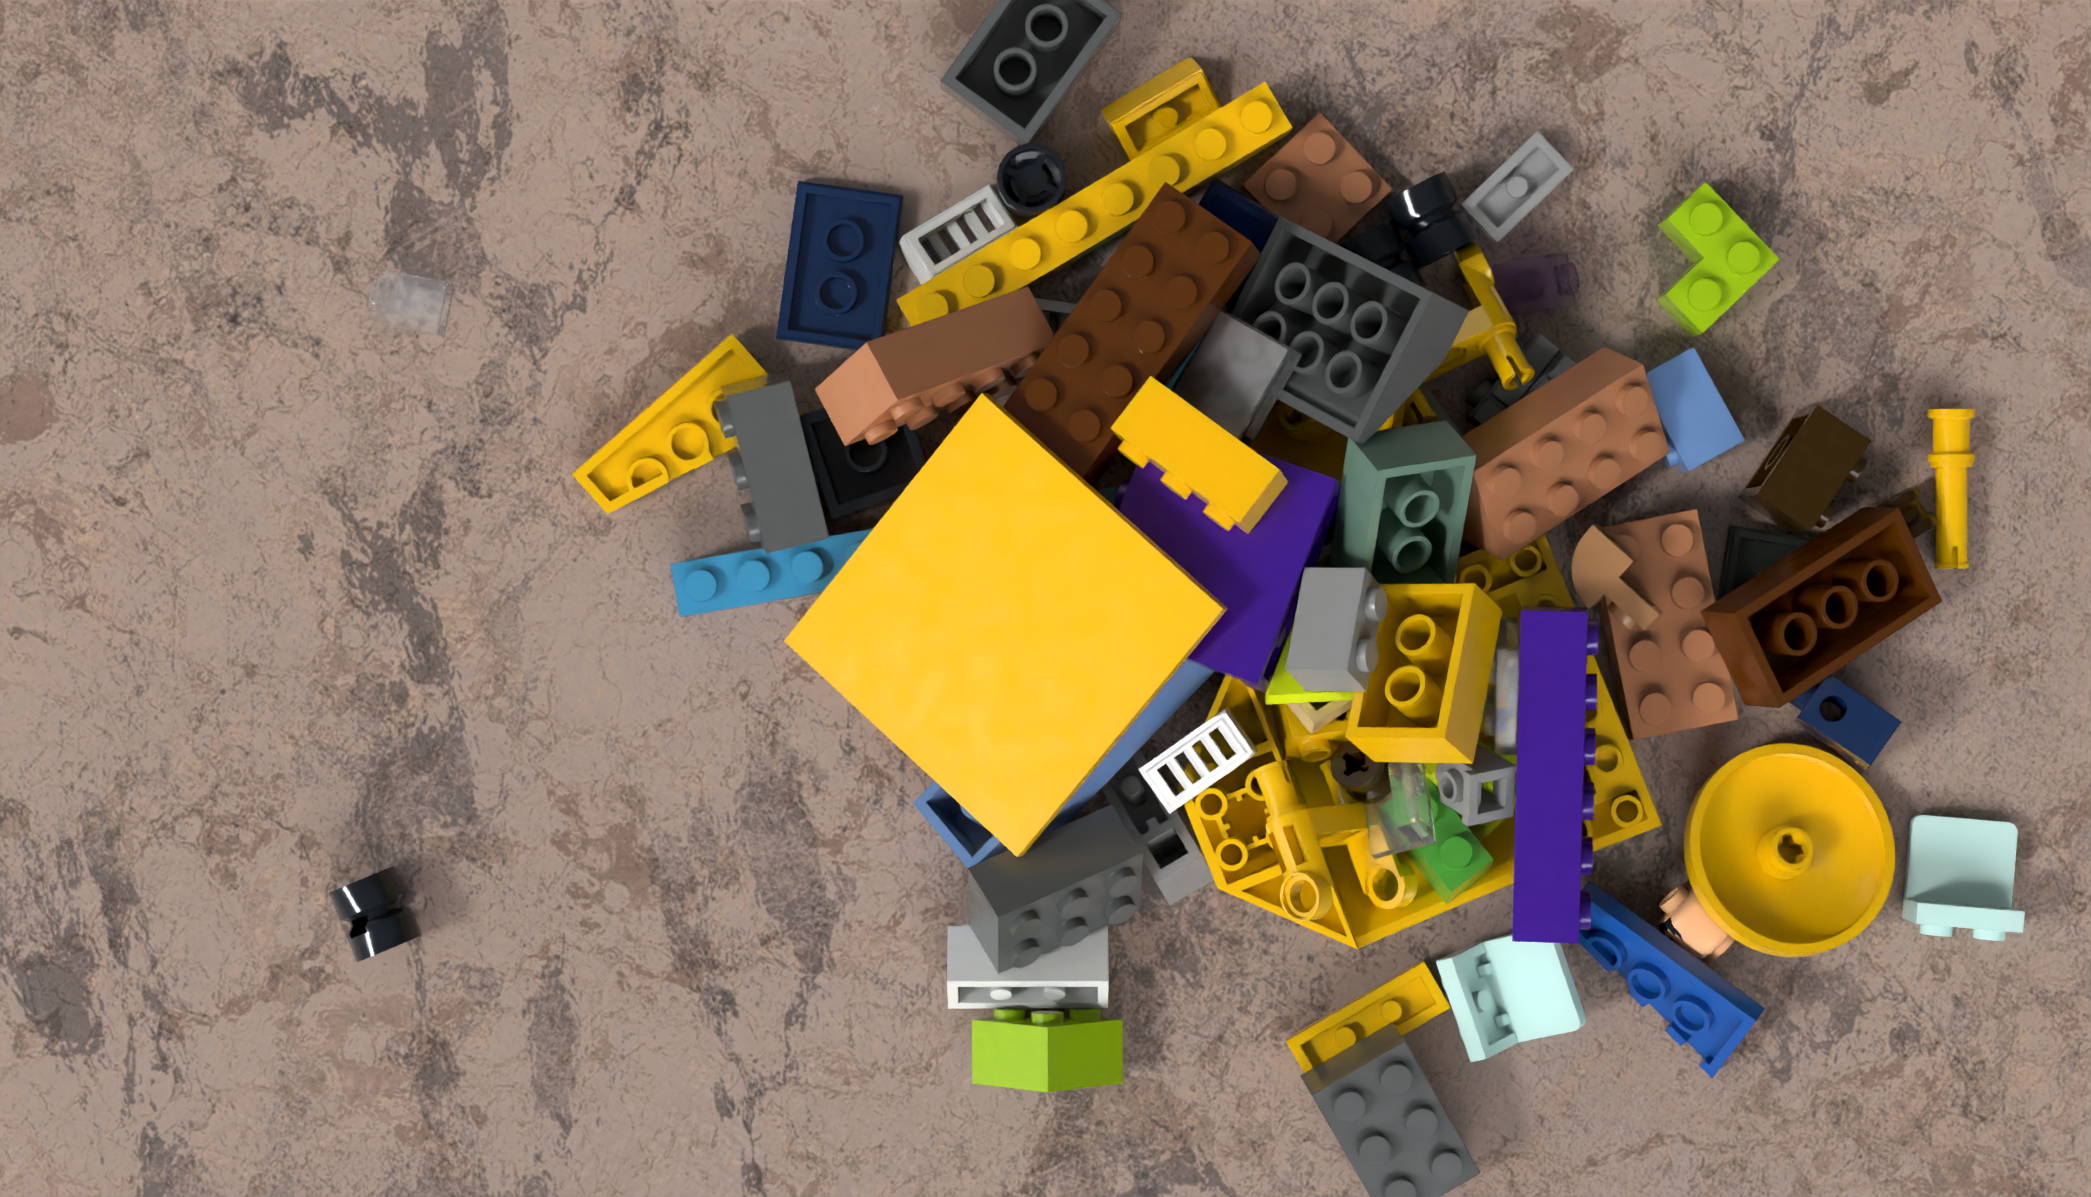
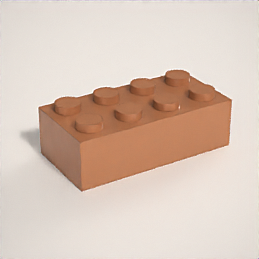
(935, 367)
(1560, 451)
(1672, 670)

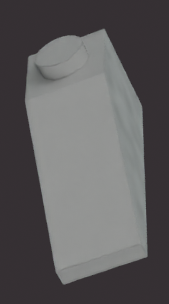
(1162, 836)

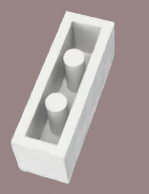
(1058, 979)

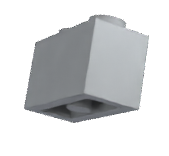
(1336, 629)

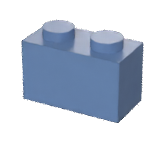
(1691, 412)

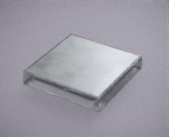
(1236, 375)

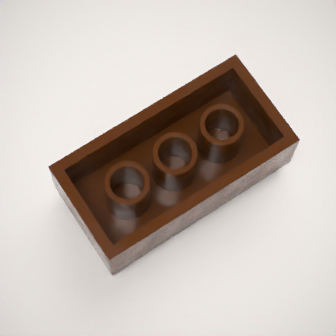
(1821, 606)

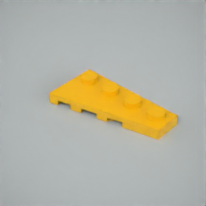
(671, 433)

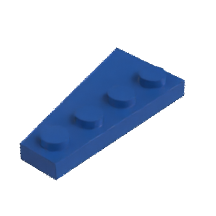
(1681, 988)

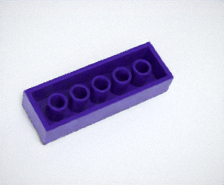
(1550, 774)

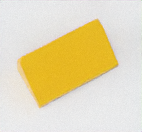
(1161, 108)

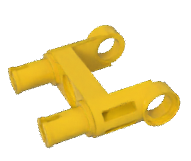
(1485, 331)
(1301, 831)

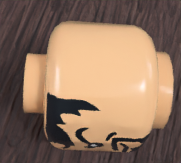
(1690, 925)

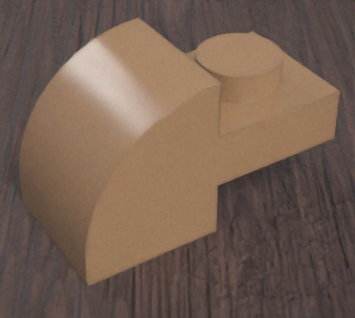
(1599, 571)

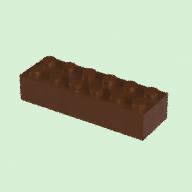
(1131, 325)

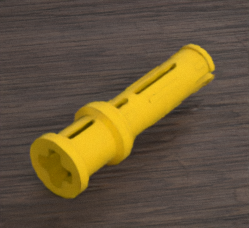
(1951, 461)

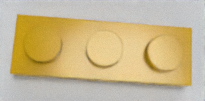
(1403, 999)

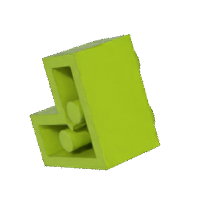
(1724, 258)
(1047, 1050)

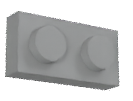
(1516, 187)

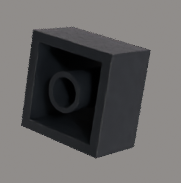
(860, 473)

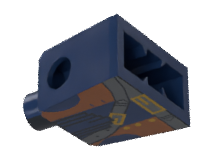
(1862, 725)

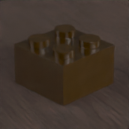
(1806, 470)

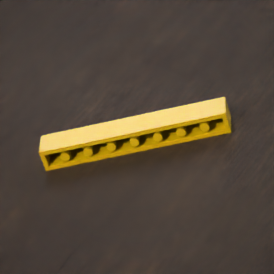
(1103, 207)

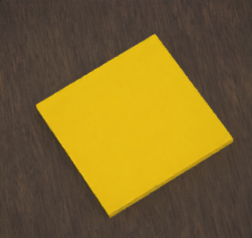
(1004, 624)

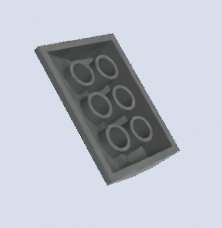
(1358, 327)

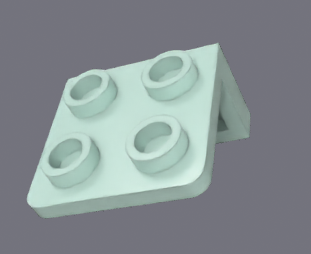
(1961, 877)
(1509, 994)

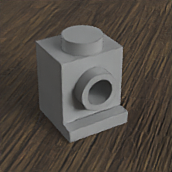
(1464, 792)

